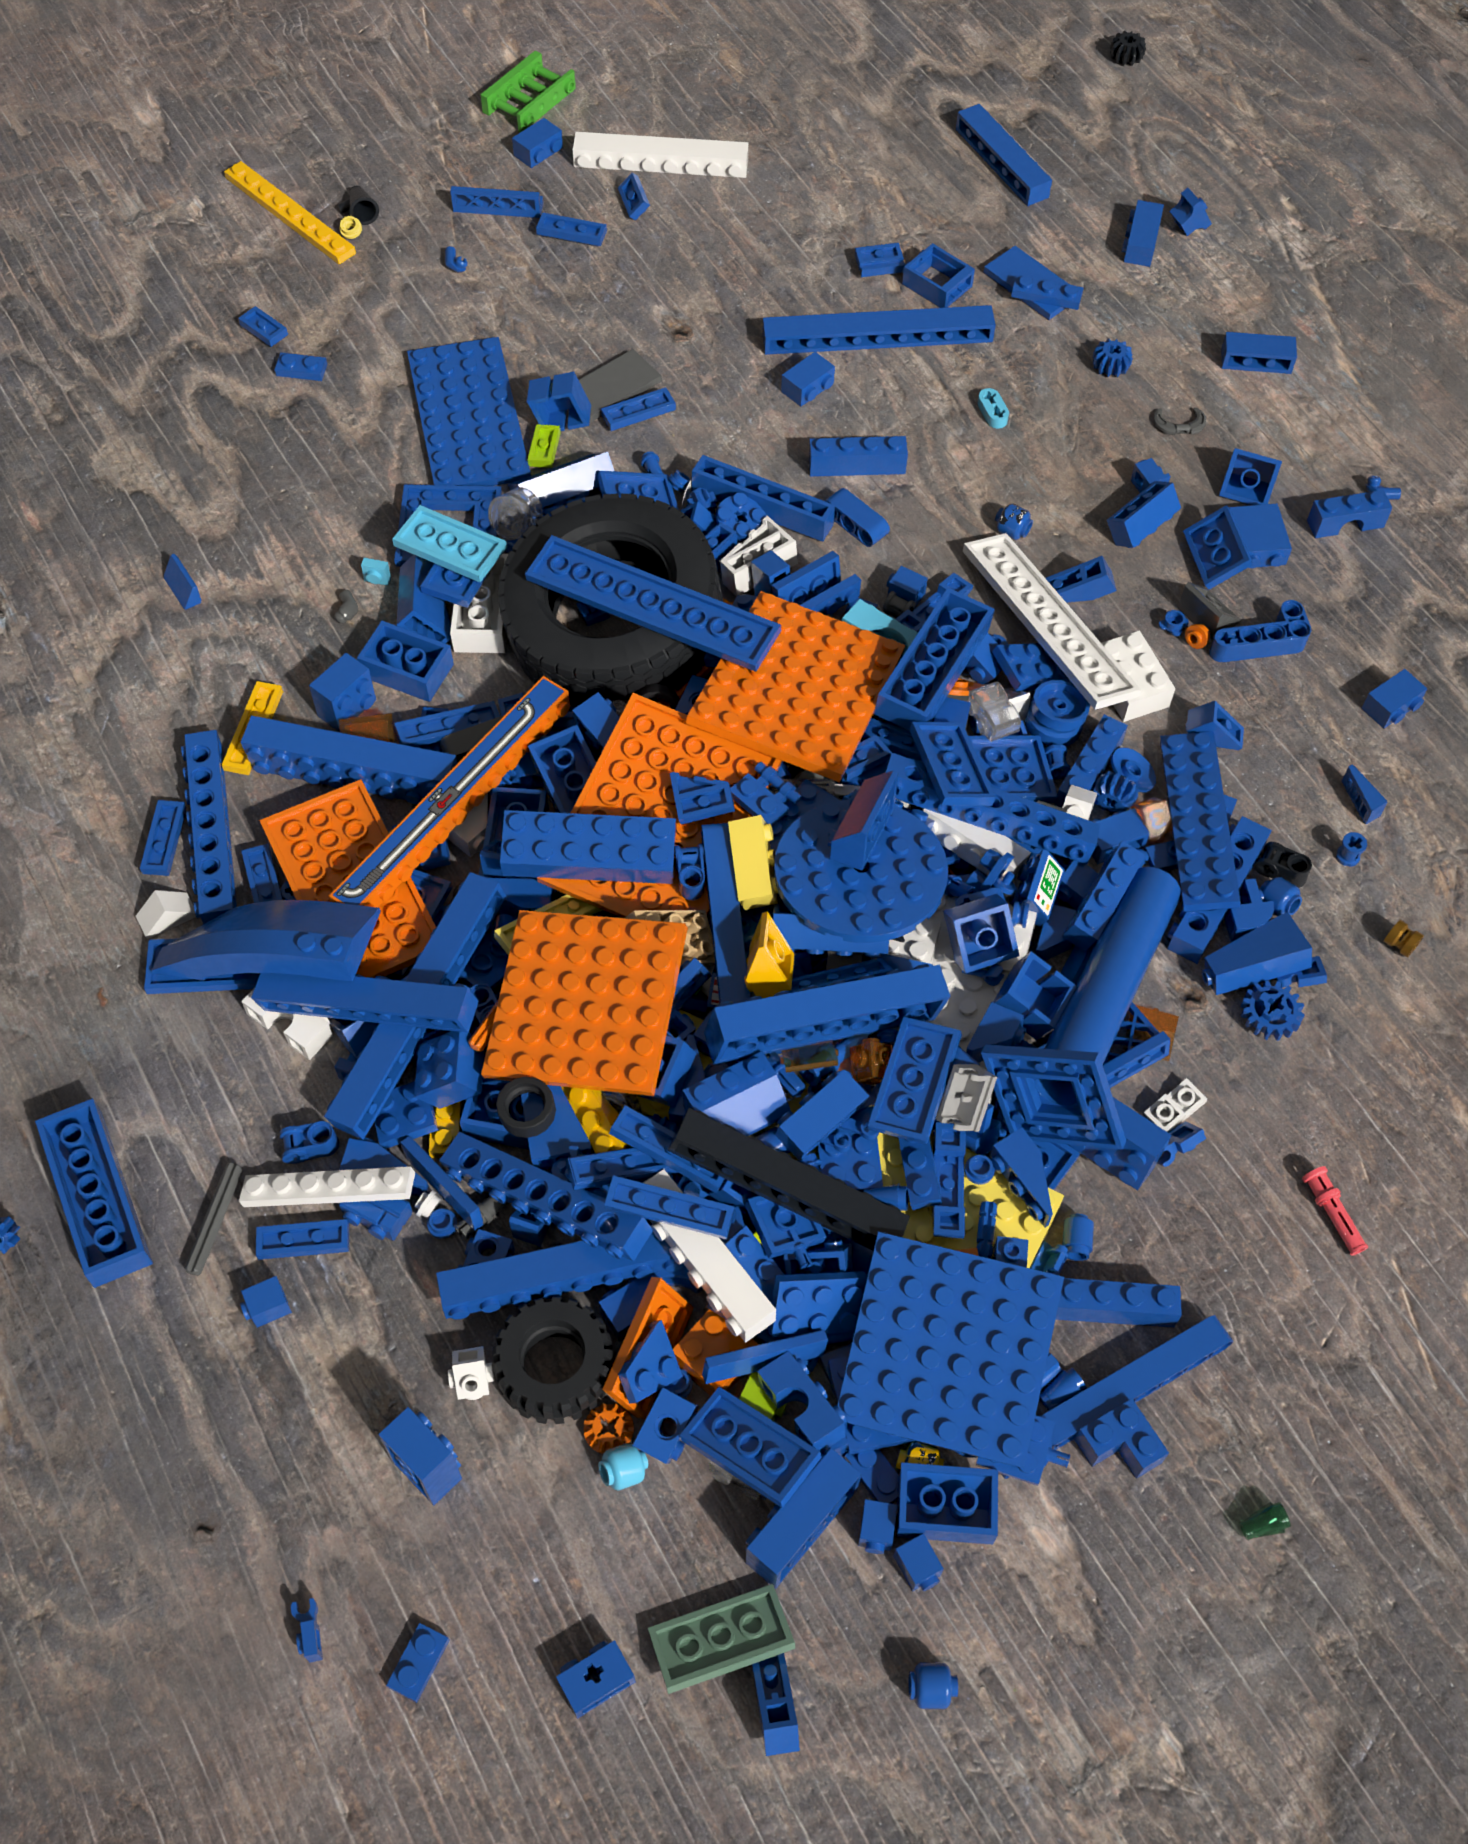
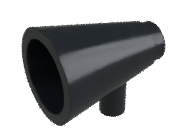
(360, 206)

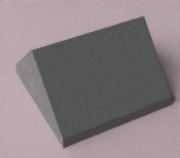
(1206, 609)

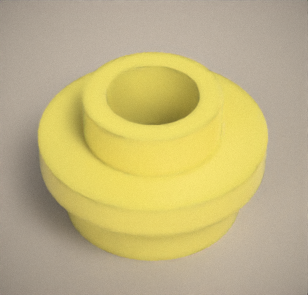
(347, 223)

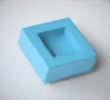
(376, 571)

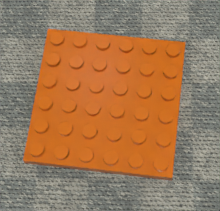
(586, 1002)

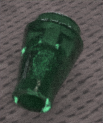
(1265, 1522)

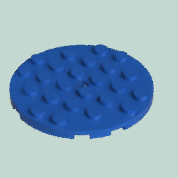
(884, 903)

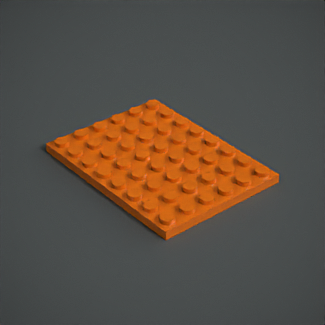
(808, 693)
(636, 782)

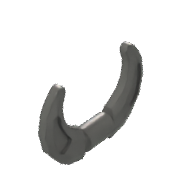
(1193, 427)

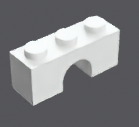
(305, 1033)

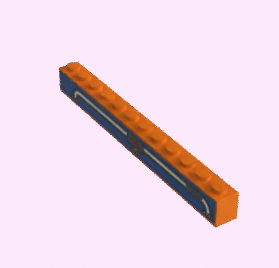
(454, 797)

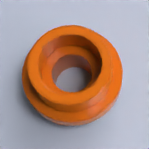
(1197, 636)

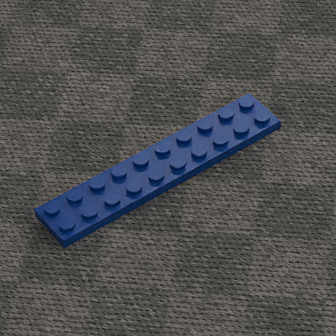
(654, 603)

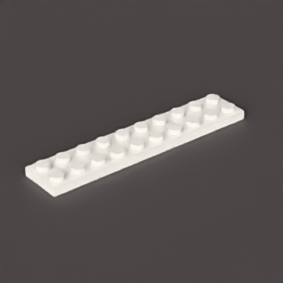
(1051, 621)

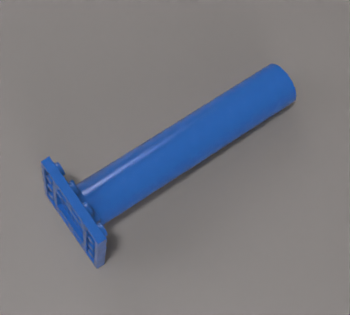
(1063, 1089)

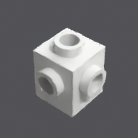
(470, 1373)

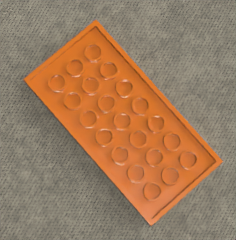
(323, 844)

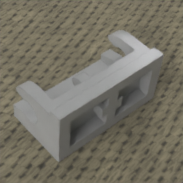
(966, 1097)

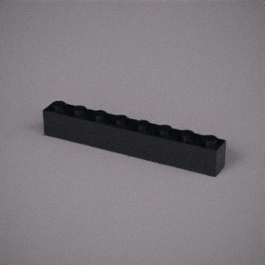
(785, 1180)

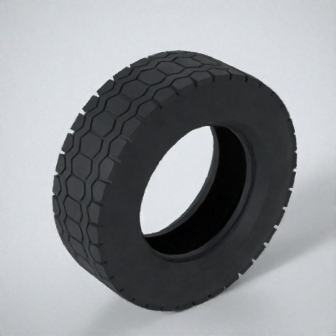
(632, 532)

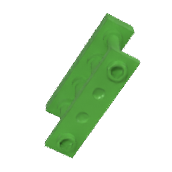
(521, 76)

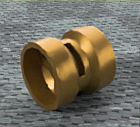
(1408, 943)

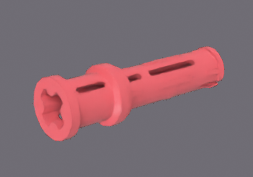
(1328, 1197)

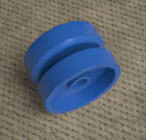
(1057, 713)

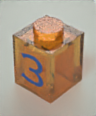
(1155, 816)

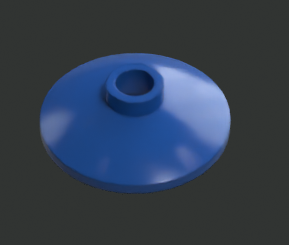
(1135, 766)

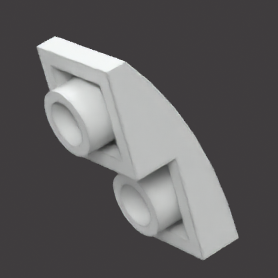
(1176, 1106)

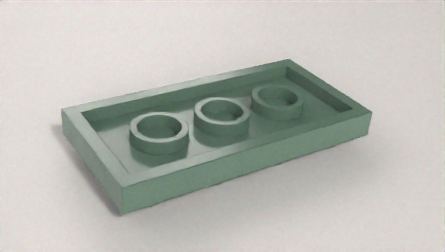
(721, 1638)

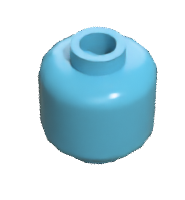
(623, 1466)

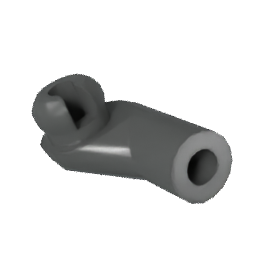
(348, 608)

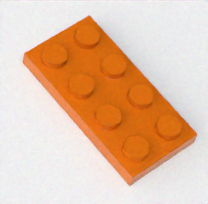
(657, 1303)

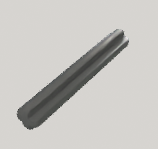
(213, 1219)

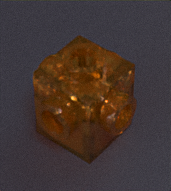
(869, 1061)

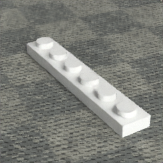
(327, 1187)

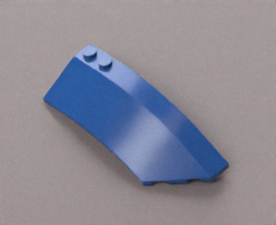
(274, 938)

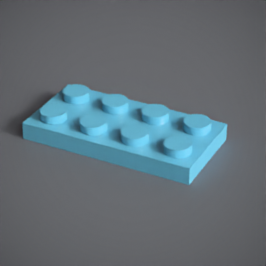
(449, 543)

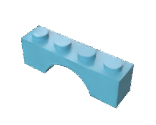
(869, 618)

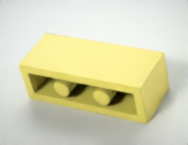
(753, 862)

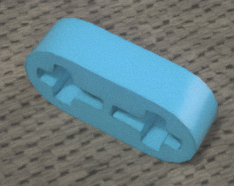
(998, 406)

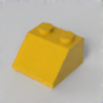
(769, 960)

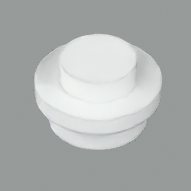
(427, 1204)

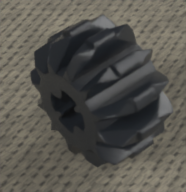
(1128, 48)

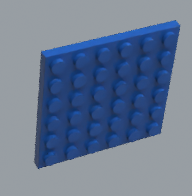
(950, 1349)

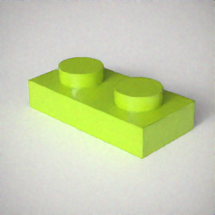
(544, 446)

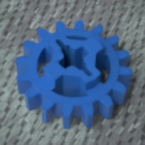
(1282, 1020)

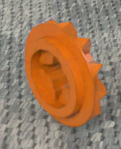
(608, 1412)

